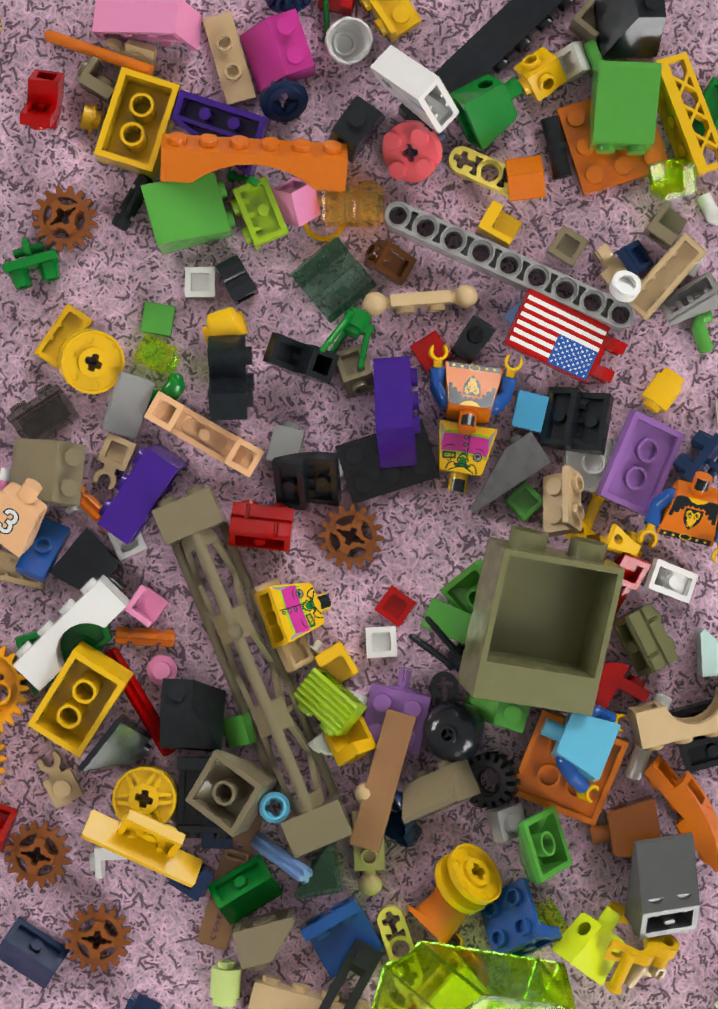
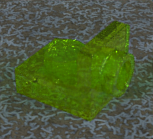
(157, 355)

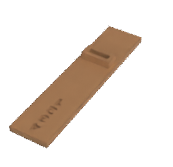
(383, 780)
(229, 860)

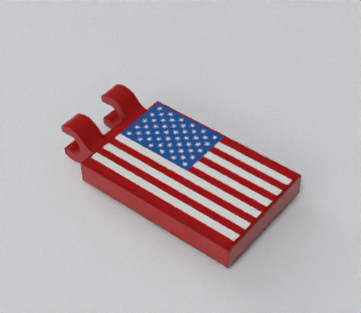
(562, 338)

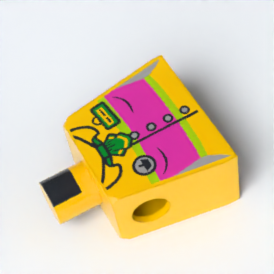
(463, 453)
(291, 611)

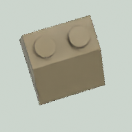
(54, 465)
(438, 790)
(230, 791)
(261, 937)

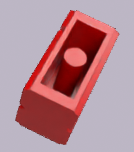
(261, 526)

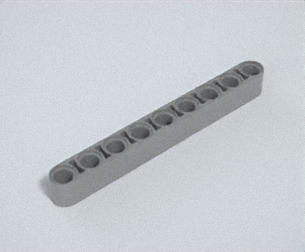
(498, 254)

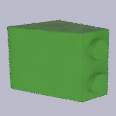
(624, 106)
(188, 213)

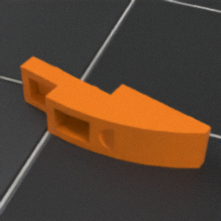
(691, 802)

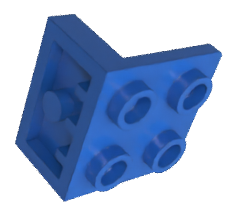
(514, 923)
(336, 930)

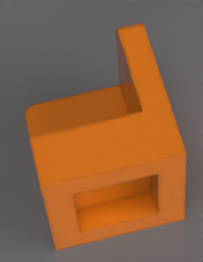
(525, 178)

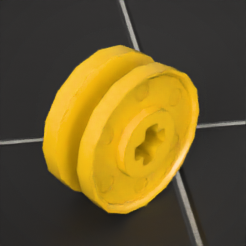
(106, 352)
(153, 779)
(468, 878)

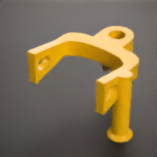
(626, 542)
(655, 951)

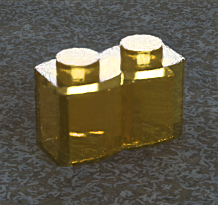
(355, 206)

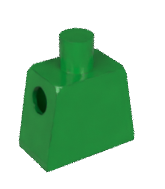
(486, 108)

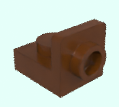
(389, 261)

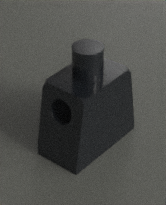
(357, 126)
(88, 559)

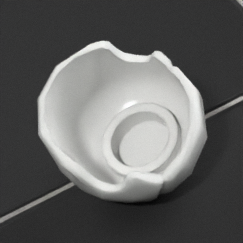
(347, 33)

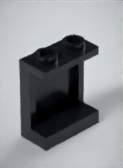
(188, 818)

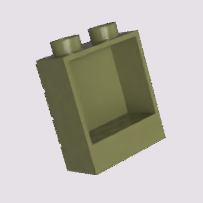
(541, 622)

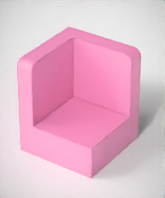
(297, 202)
(146, 605)

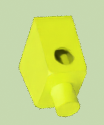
(587, 942)

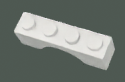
(97, 606)

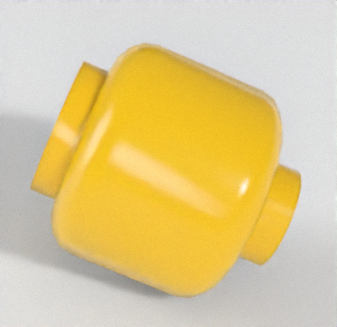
(225, 322)

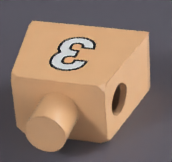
(20, 515)

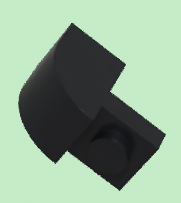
(300, 358)

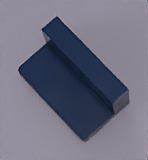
(32, 952)

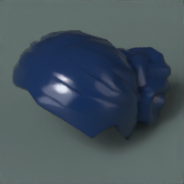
(402, 833)

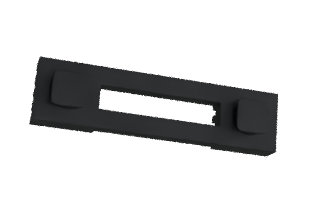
(361, 960)

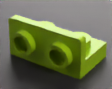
(259, 212)

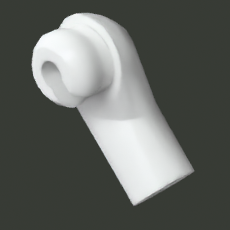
(708, 208)

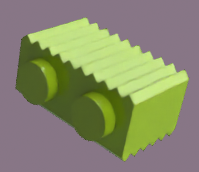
(329, 702)

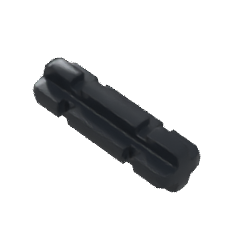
(131, 203)

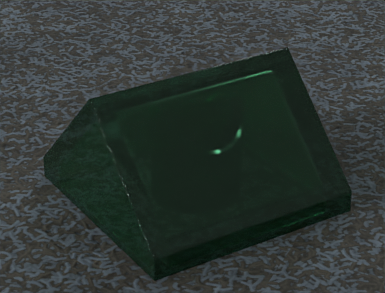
(326, 875)

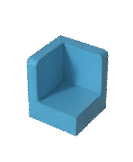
(529, 411)

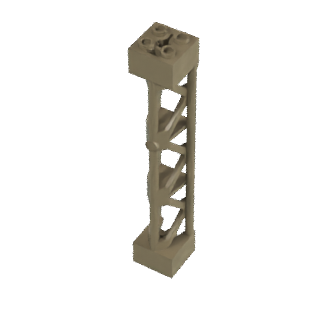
(189, 521)

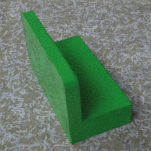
(244, 890)

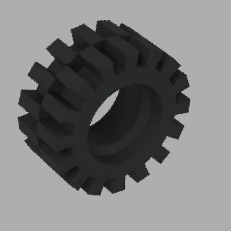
(507, 779)

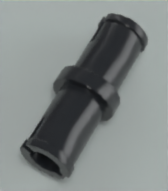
(556, 147)

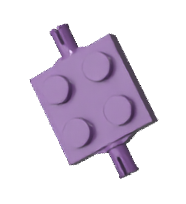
(400, 699)

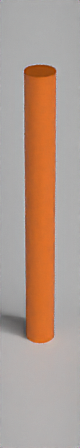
(99, 52)

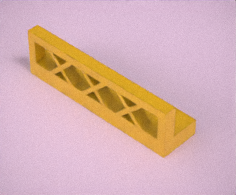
(676, 119)

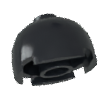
(464, 723)

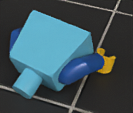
(583, 746)

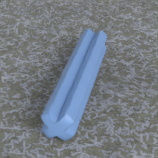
(281, 858)

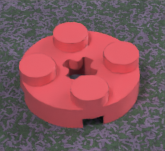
(397, 159)

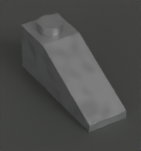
(515, 464)

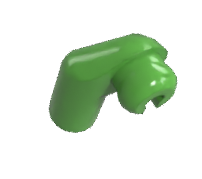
(701, 333)

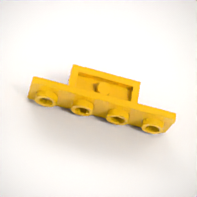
(145, 843)

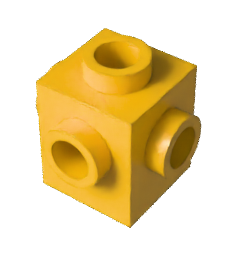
(540, 74)

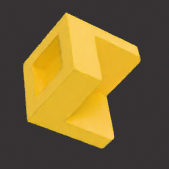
(498, 225)
(337, 662)
(352, 746)

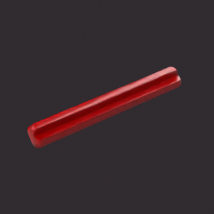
(141, 703)

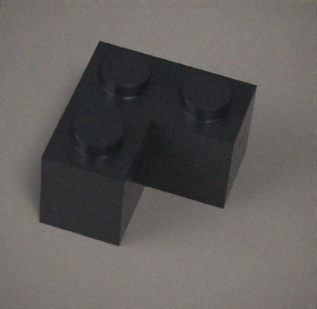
(229, 380)

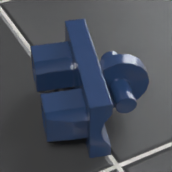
(704, 461)

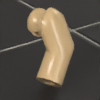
(639, 971)

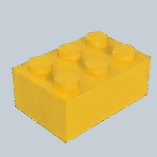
(135, 123)
(80, 698)

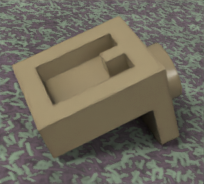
(100, 86)
(356, 381)

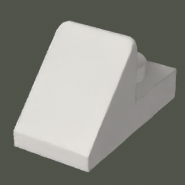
(670, 580)

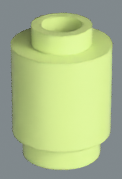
(225, 983)

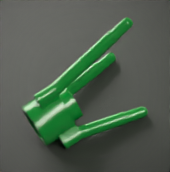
(353, 325)

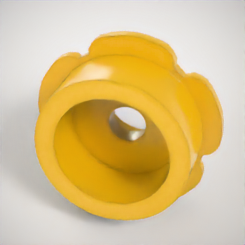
(90, 118)

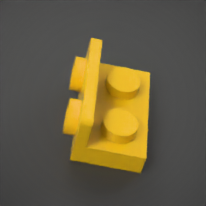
(392, 16)

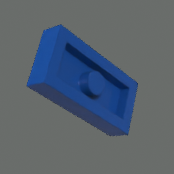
(44, 551)

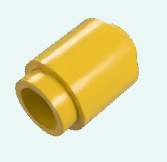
(662, 391)

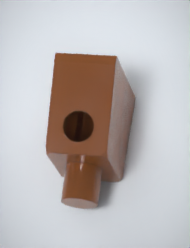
(627, 824)

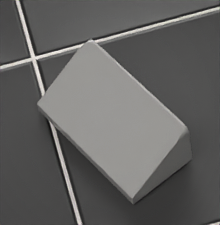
(128, 404)

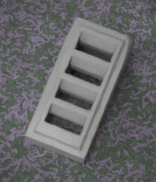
(695, 288)

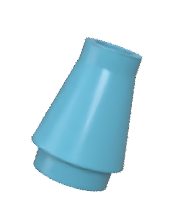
(264, 807)

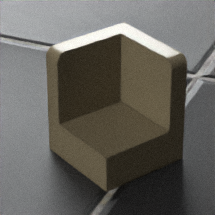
(584, 22)
(665, 226)

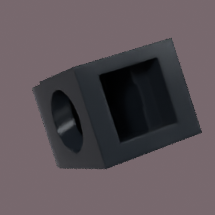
(236, 279)
(472, 339)

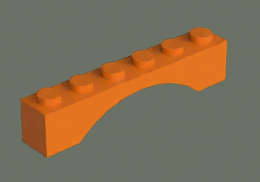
(192, 156)

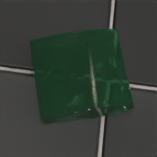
(333, 279)

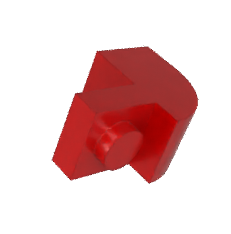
(43, 100)
(613, 679)

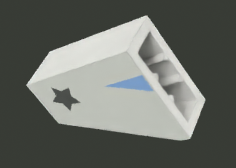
(415, 88)

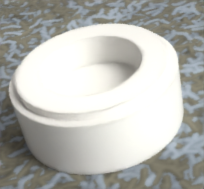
(625, 286)

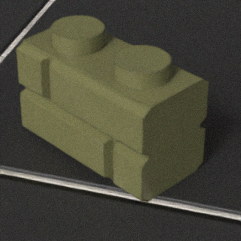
(645, 639)

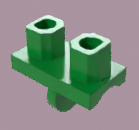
(19, 269)

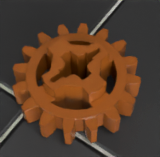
(74, 211)
(358, 520)
(24, 851)
(83, 936)

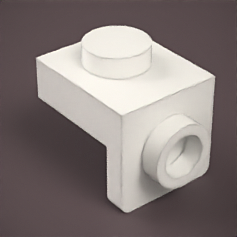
(98, 858)

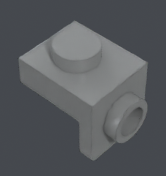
(505, 821)

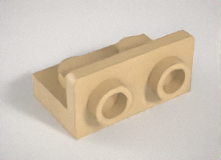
(562, 502)

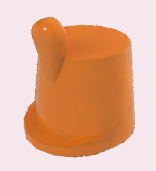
(438, 916)

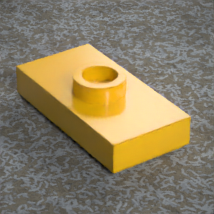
(66, 324)

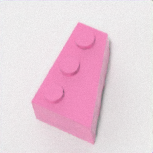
(148, 21)

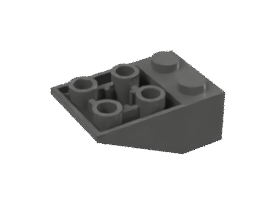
(663, 886)

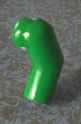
(173, 387)

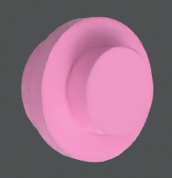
(161, 667)

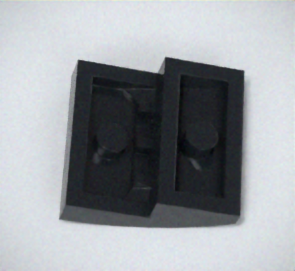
(576, 420)
(307, 479)
(703, 750)

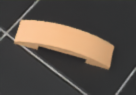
(203, 434)

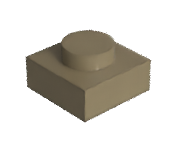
(567, 246)

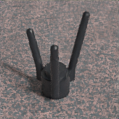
(454, 653)

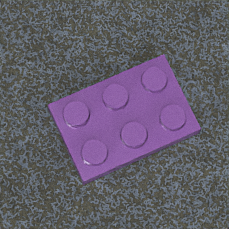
(639, 463)

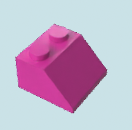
(278, 50)

